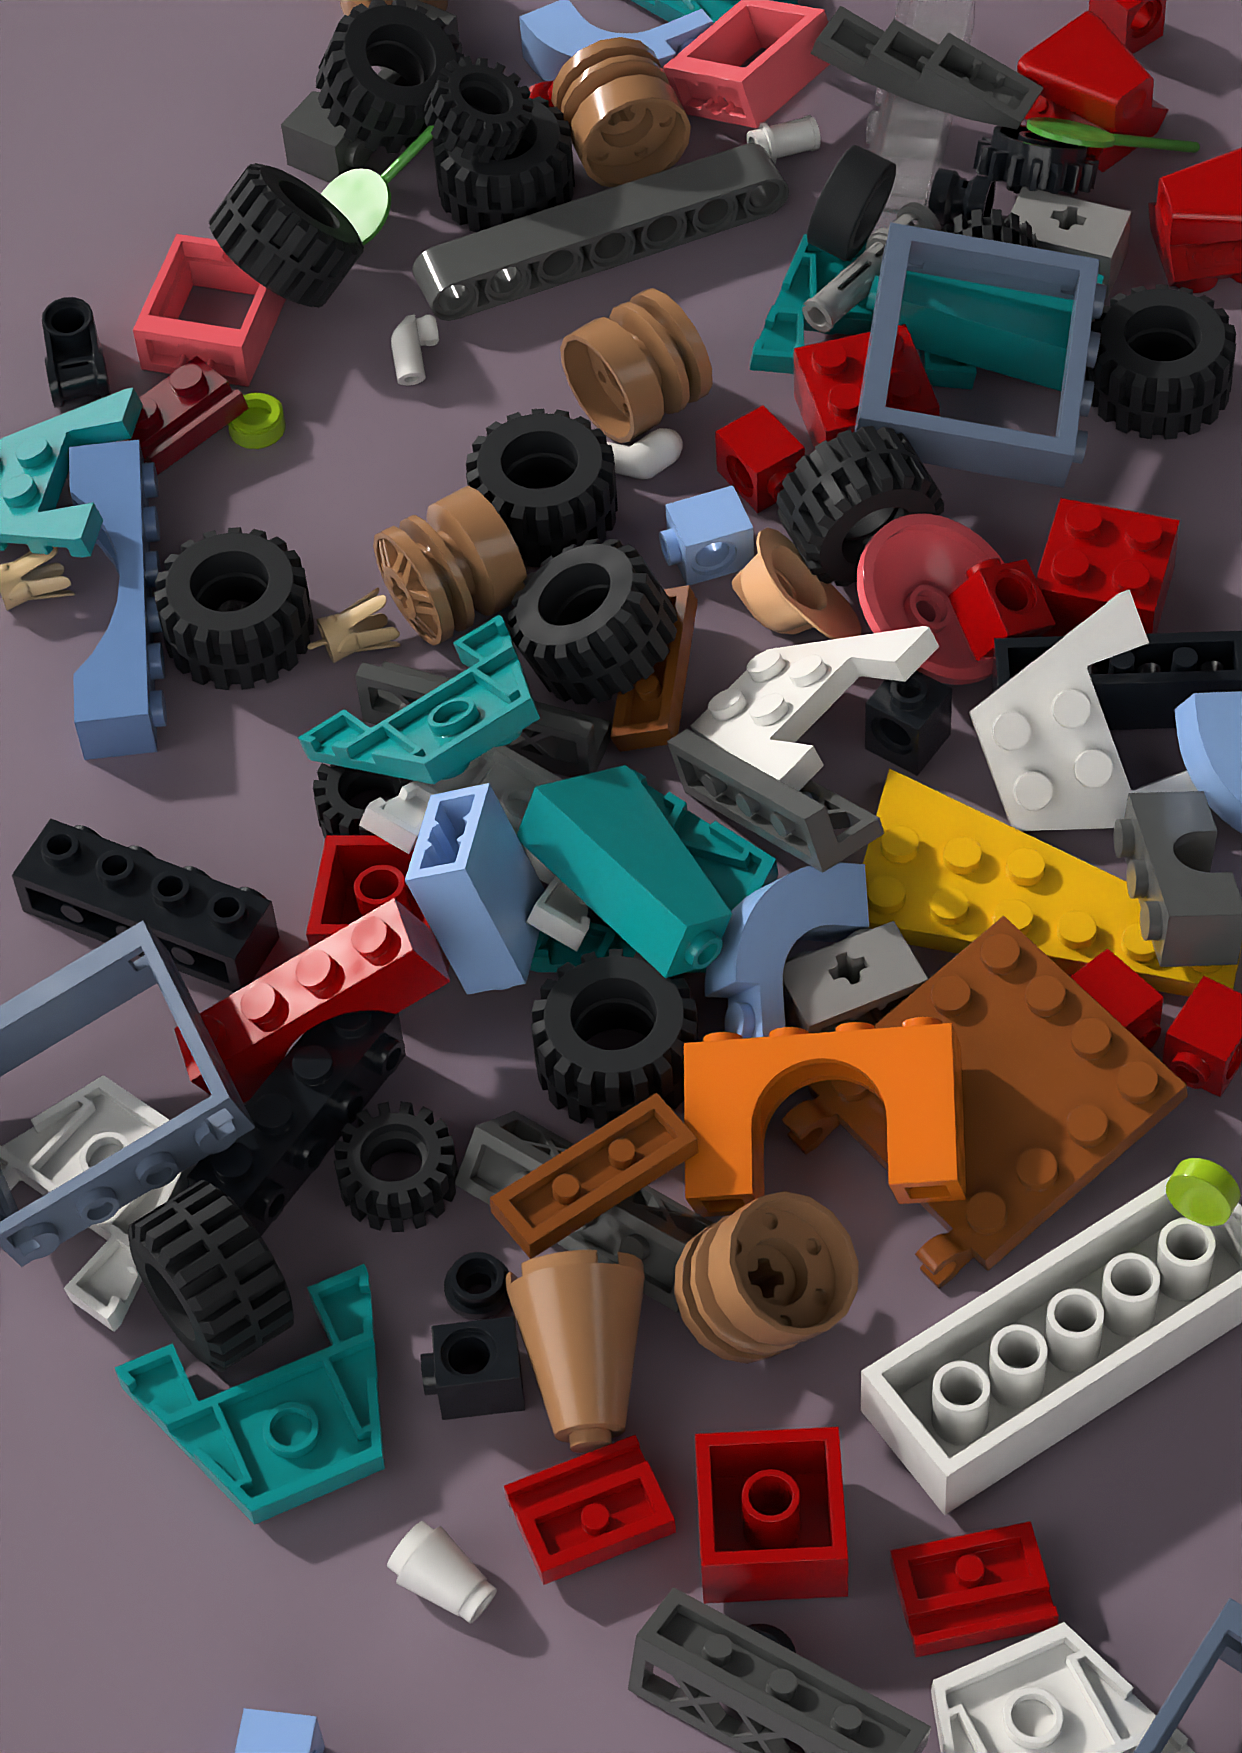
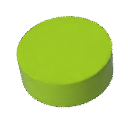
(260, 424)
(1203, 1191)

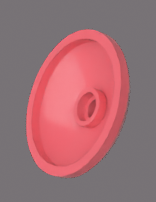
(907, 584)

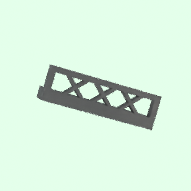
(558, 741)
(788, 818)
(641, 1225)
(762, 1681)

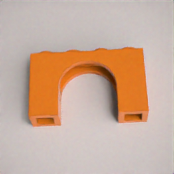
(741, 1082)

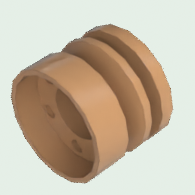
(621, 111)
(636, 365)
(450, 565)
(766, 1277)

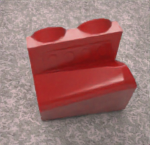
(1093, 82)
(1200, 223)

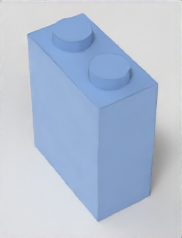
(476, 888)

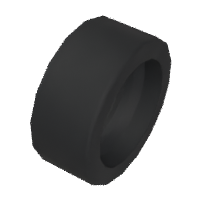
(851, 203)

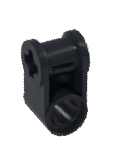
(73, 352)

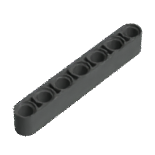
(599, 231)

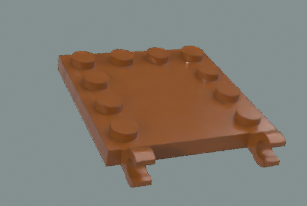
(1045, 1095)

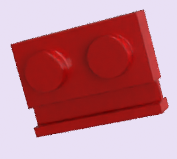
(589, 1509)
(973, 1589)

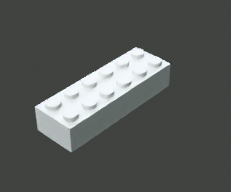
(1055, 1345)

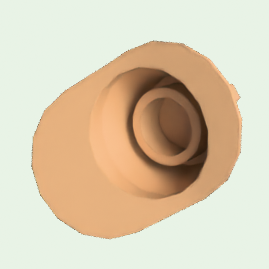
(786, 594)

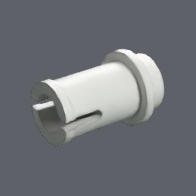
(787, 137)

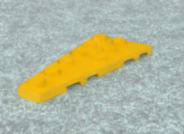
(957, 871)

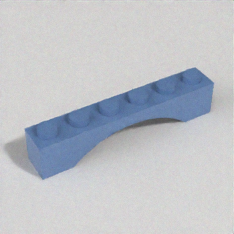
(116, 685)

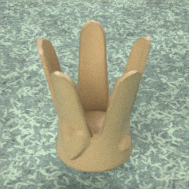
(26, 581)
(356, 628)

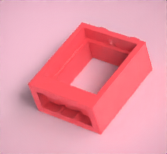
(710, 64)
(170, 343)

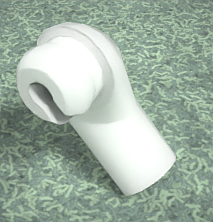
(407, 344)
(648, 454)

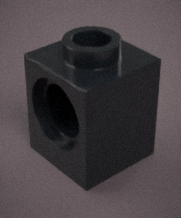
(908, 721)
(487, 1392)

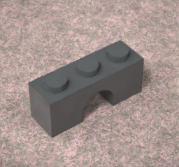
(1169, 857)

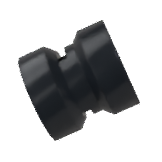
(956, 196)

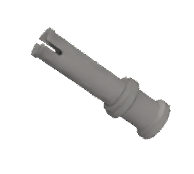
(856, 280)

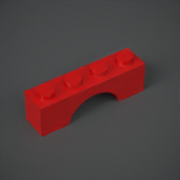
(368, 965)

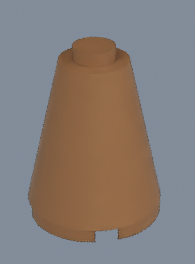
(581, 1339)

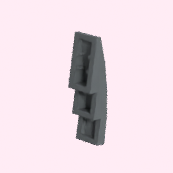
(940, 76)

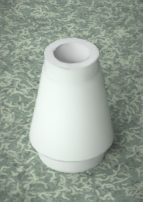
(439, 1571)

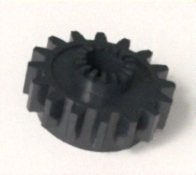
(1035, 162)

